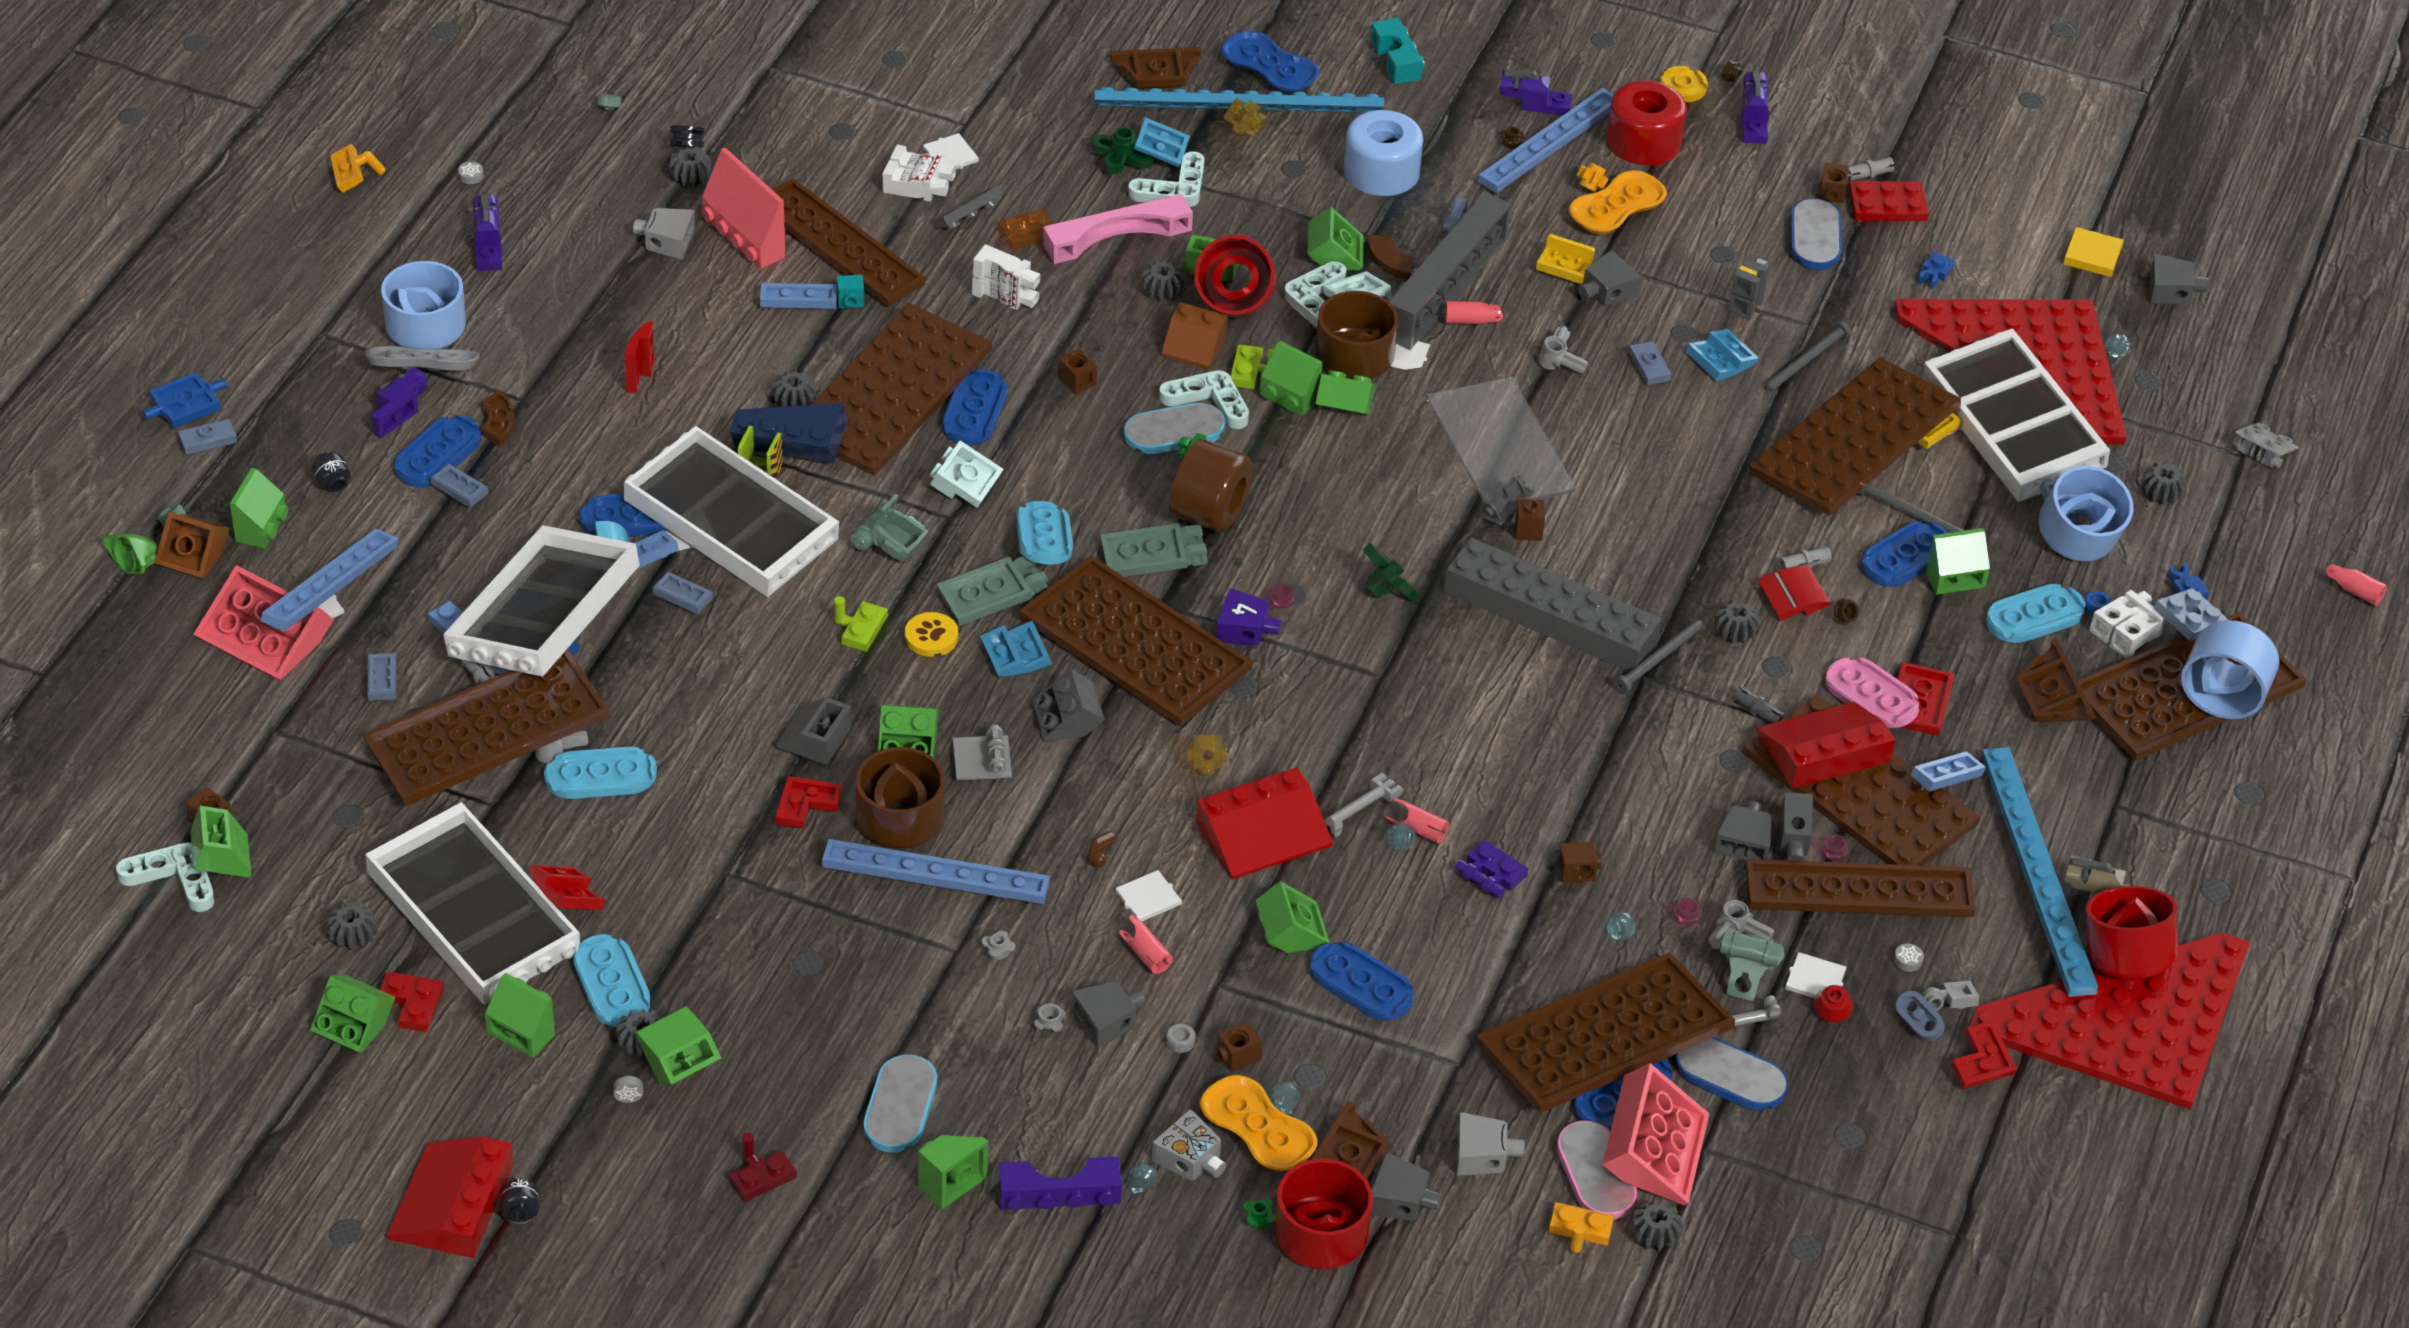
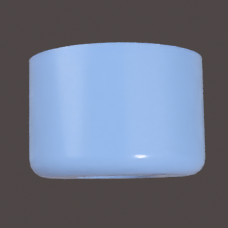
(1383, 153)
(423, 305)
(2097, 497)
(2222, 686)

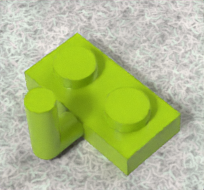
(1248, 366)
(863, 626)

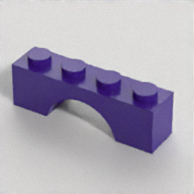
(1026, 1188)

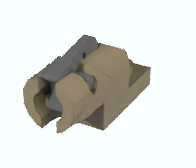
(2093, 875)

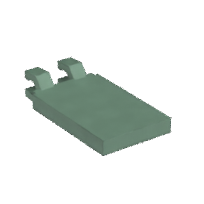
(1154, 549)
(991, 588)

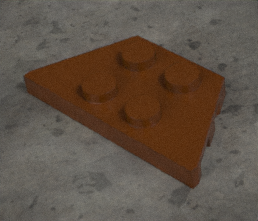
(1157, 66)
(2054, 688)
(1354, 1142)

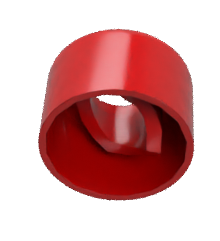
(1646, 123)
(1228, 251)
(2132, 932)
(1341, 1201)

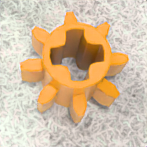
(1592, 177)

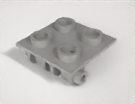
(2271, 445)
(983, 756)

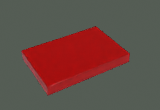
(1932, 692)

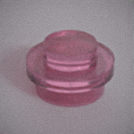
(1282, 596)
(1835, 847)
(1687, 911)

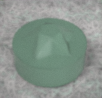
(608, 101)
(172, 508)

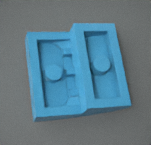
(1161, 142)
(1722, 354)
(1016, 650)

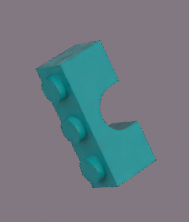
(1403, 59)

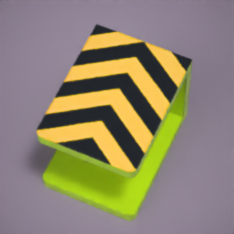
(774, 455)

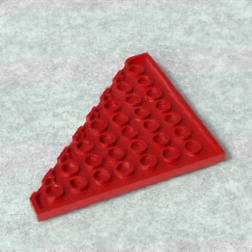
(2056, 331)
(2133, 1031)

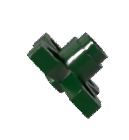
(1120, 150)
(1387, 575)

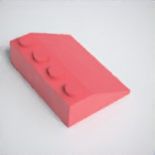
(745, 210)
(236, 625)
(1656, 1135)

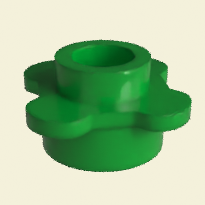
(1262, 1218)

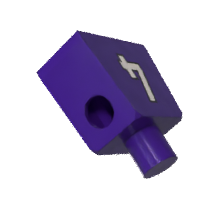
(1245, 619)

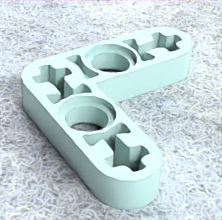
(1140, 188)
(1310, 293)
(1178, 392)
(175, 864)

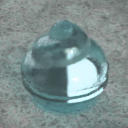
(2117, 345)
(1401, 836)
(1621, 926)
(1285, 1097)
(1142, 1177)

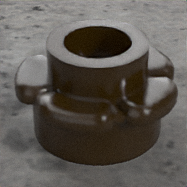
(1731, 71)
(1512, 137)
(1845, 611)

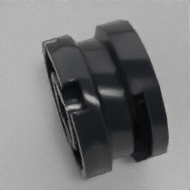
(690, 140)

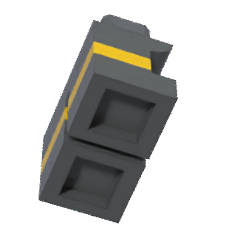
(1748, 287)

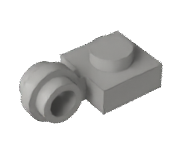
(1956, 994)

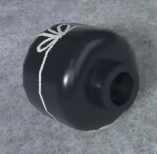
(331, 472)
(519, 1200)

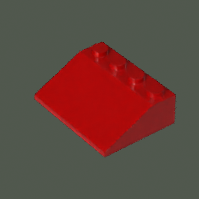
(1827, 743)
(1263, 823)
(453, 1195)

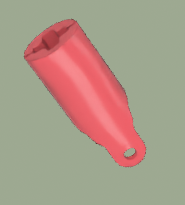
(1471, 312)
(2358, 584)
(1423, 822)
(1147, 947)

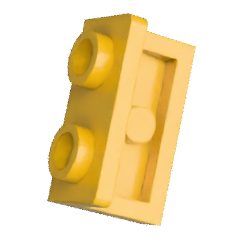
(1565, 258)

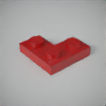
(804, 794)
(417, 995)
(1990, 1057)

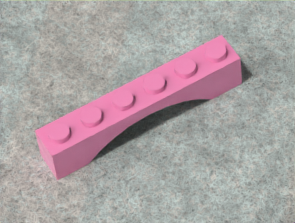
(1161, 216)

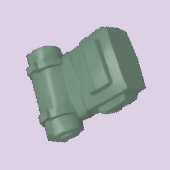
(891, 531)
(1749, 955)

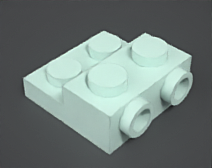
(1359, 282)
(965, 474)

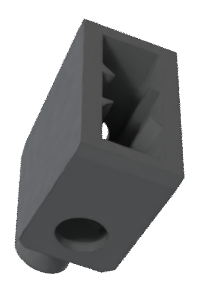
(1610, 280)
(2174, 281)
(1745, 833)
(1793, 834)
(1106, 1011)
(1402, 1190)

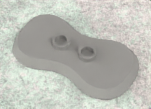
(431, 358)

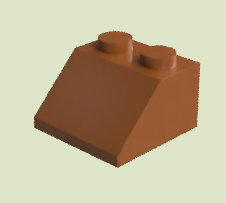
(1195, 335)
(191, 544)

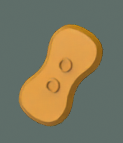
(1624, 196)
(1245, 1109)

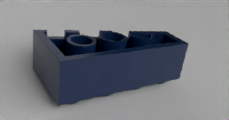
(806, 430)

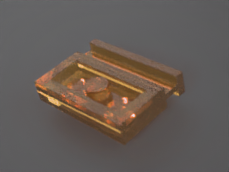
(1024, 229)

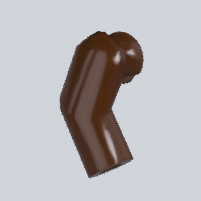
(1095, 854)

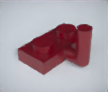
(760, 1174)

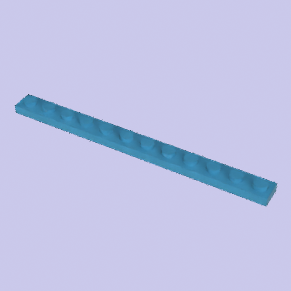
(1205, 100)
(2039, 872)

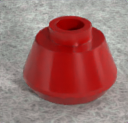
(1833, 1003)

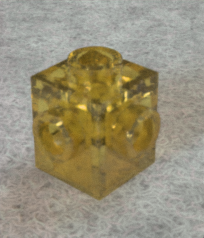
(1245, 117)
(1204, 742)

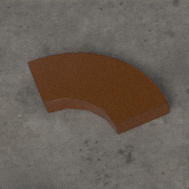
(1386, 254)
(499, 418)

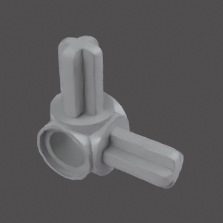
(1555, 353)
(553, 749)
(1737, 917)

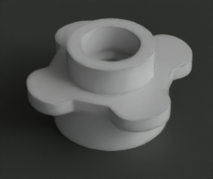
(998, 945)
(1050, 1017)

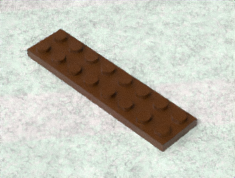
(846, 244)
(1860, 888)

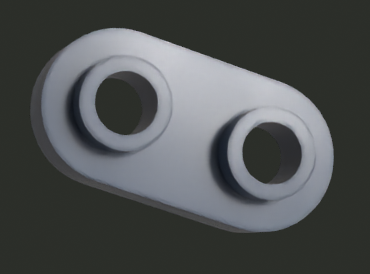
(1455, 212)
(1921, 1017)

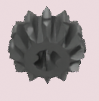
(690, 165)
(1162, 280)
(794, 389)
(2164, 482)
(1737, 621)
(351, 925)
(629, 1025)
(1656, 1225)

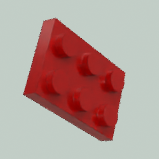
(1888, 201)

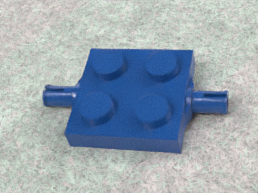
(185, 400)

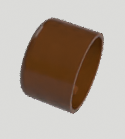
(1357, 334)
(1211, 485)
(894, 778)

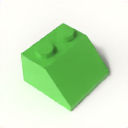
(1334, 239)
(1291, 378)
(257, 510)
(1291, 919)
(951, 1167)

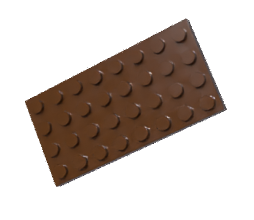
(900, 383)
(1854, 436)
(1136, 640)
(2145, 700)
(484, 728)
(1880, 804)
(1605, 1032)

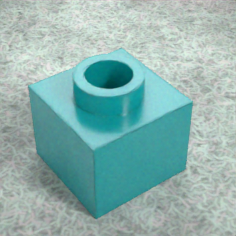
(850, 291)

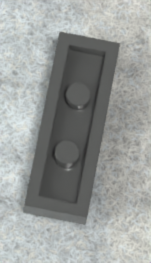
(968, 209)

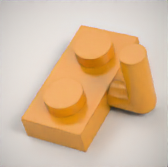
(347, 165)
(1580, 1225)

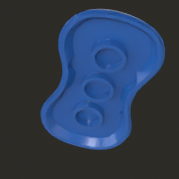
(1261, 55)

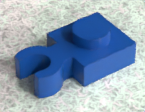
(1936, 267)
(2183, 581)

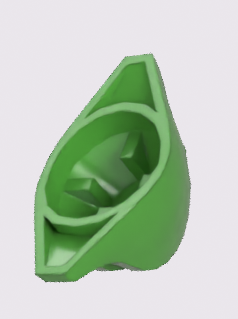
(131, 551)

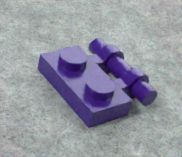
(1494, 863)

